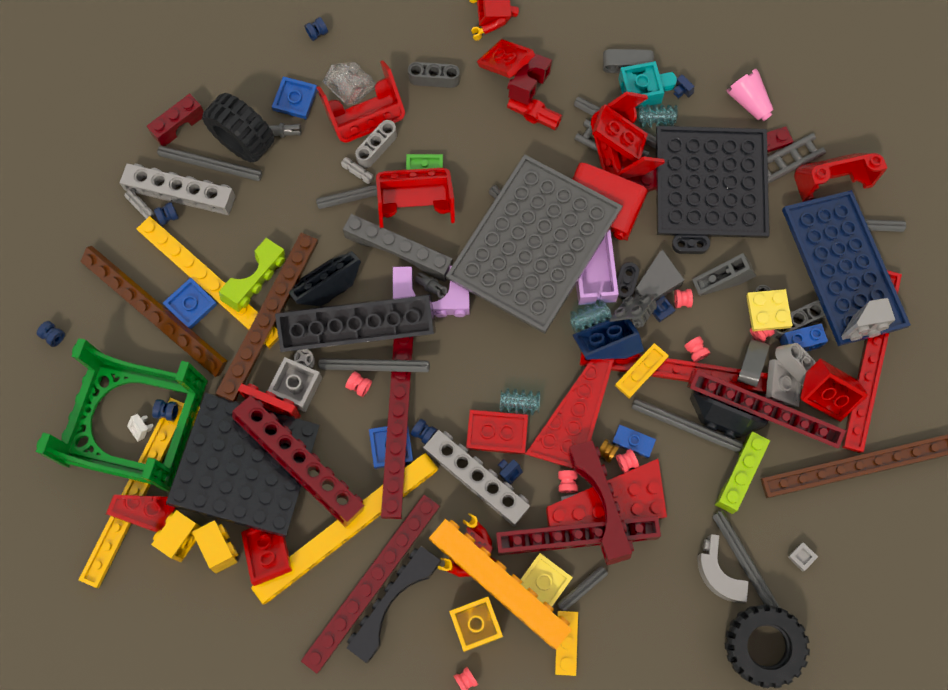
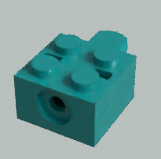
(647, 81)

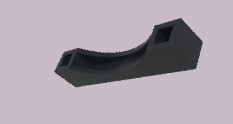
(367, 640)

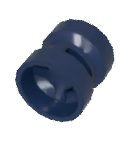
(316, 29)
(170, 212)
(51, 334)
(165, 410)
(423, 431)

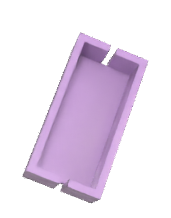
(599, 277)

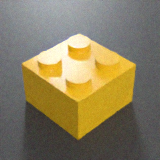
(176, 536)
(215, 547)
(476, 624)

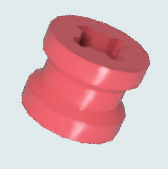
(683, 298)
(761, 335)
(627, 461)
(465, 679)

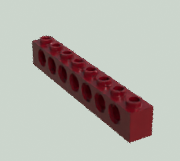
(766, 408)
(285, 457)
(572, 536)

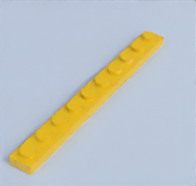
(197, 271)
(116, 529)

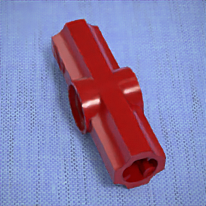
(536, 112)

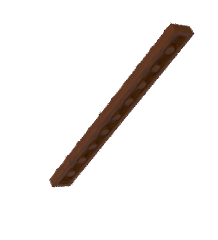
(153, 311)
(265, 319)
(855, 466)

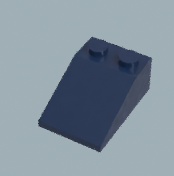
(609, 340)

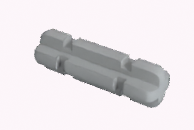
(357, 170)
(139, 204)

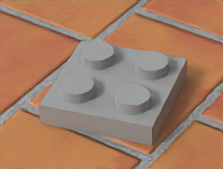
(782, 385)

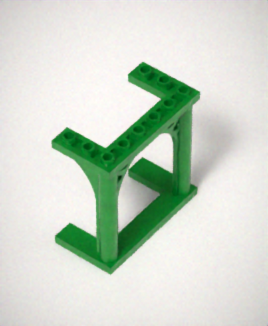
(67, 453)

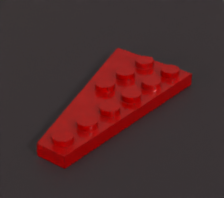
(574, 417)
(636, 491)

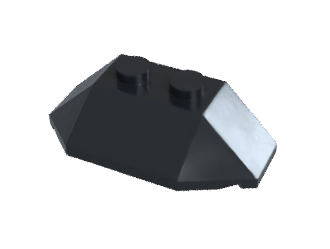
(326, 281)
(724, 417)

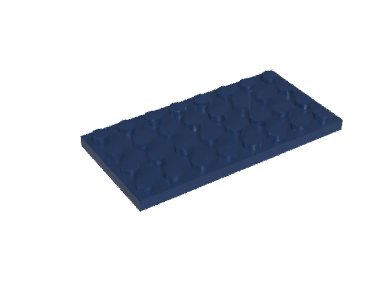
(842, 260)

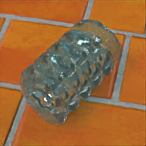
(657, 116)
(589, 315)
(520, 401)

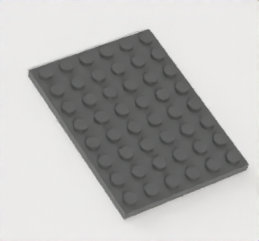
(534, 243)

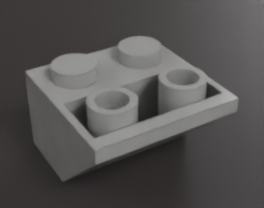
(870, 320)

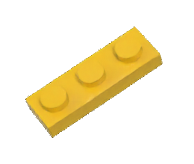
(641, 370)
(567, 651)

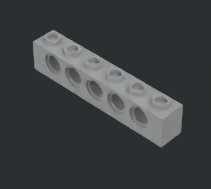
(220, 204)
(464, 475)

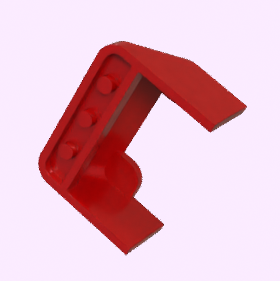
(368, 115)
(611, 159)
(413, 189)

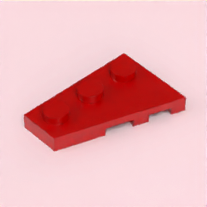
(142, 511)

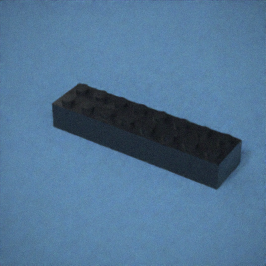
(355, 323)

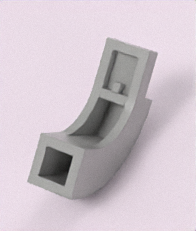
(713, 576)

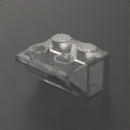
(349, 82)

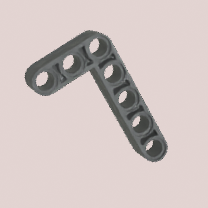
(802, 314)

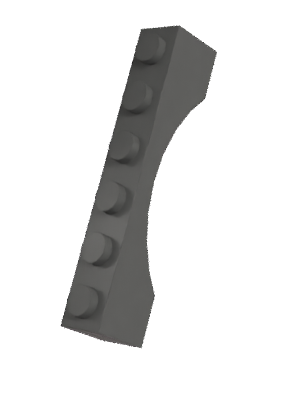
(372, 235)

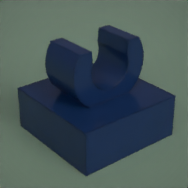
(684, 86)
(663, 310)
(510, 471)

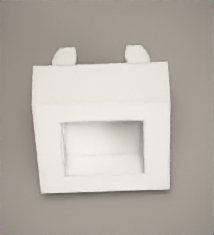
(138, 428)

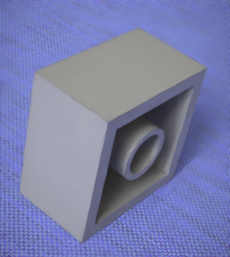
(295, 383)

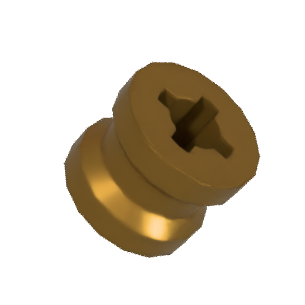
(608, 450)

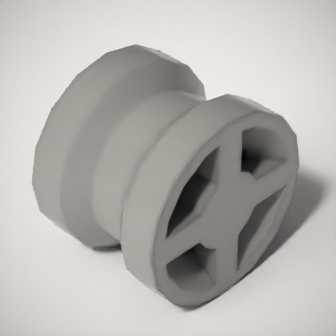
(304, 355)

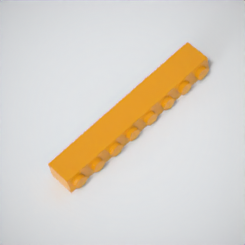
(500, 584)

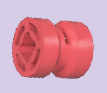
(697, 349)
(358, 384)
(568, 482)

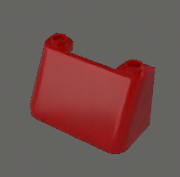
(860, 166)
(617, 189)

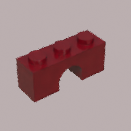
(524, 84)
(165, 126)

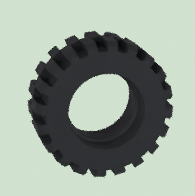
(238, 127)
(795, 646)

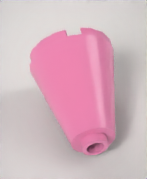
(752, 95)

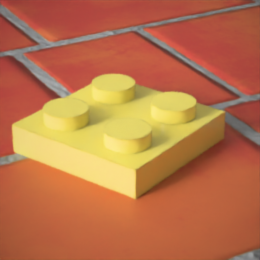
(769, 310)
(545, 580)

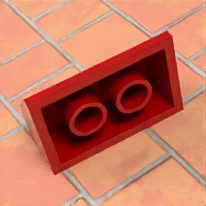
(832, 390)

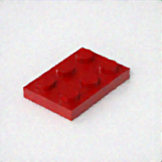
(506, 58)
(619, 133)
(270, 401)
(497, 432)
(265, 555)

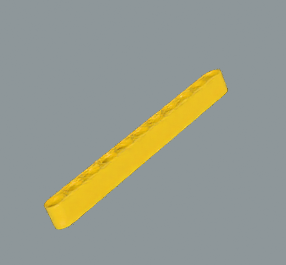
(337, 534)

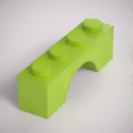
(238, 292)
(743, 473)

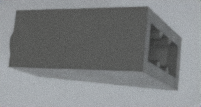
(660, 278)

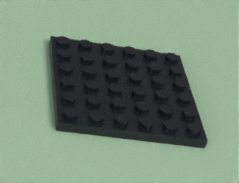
(712, 182)
(232, 475)

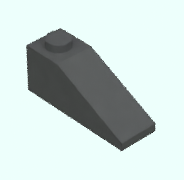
(725, 275)

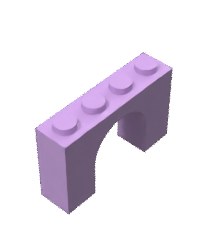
(454, 303)

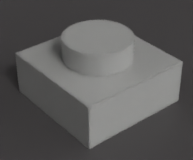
(802, 556)

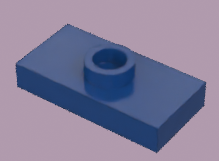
(633, 440)

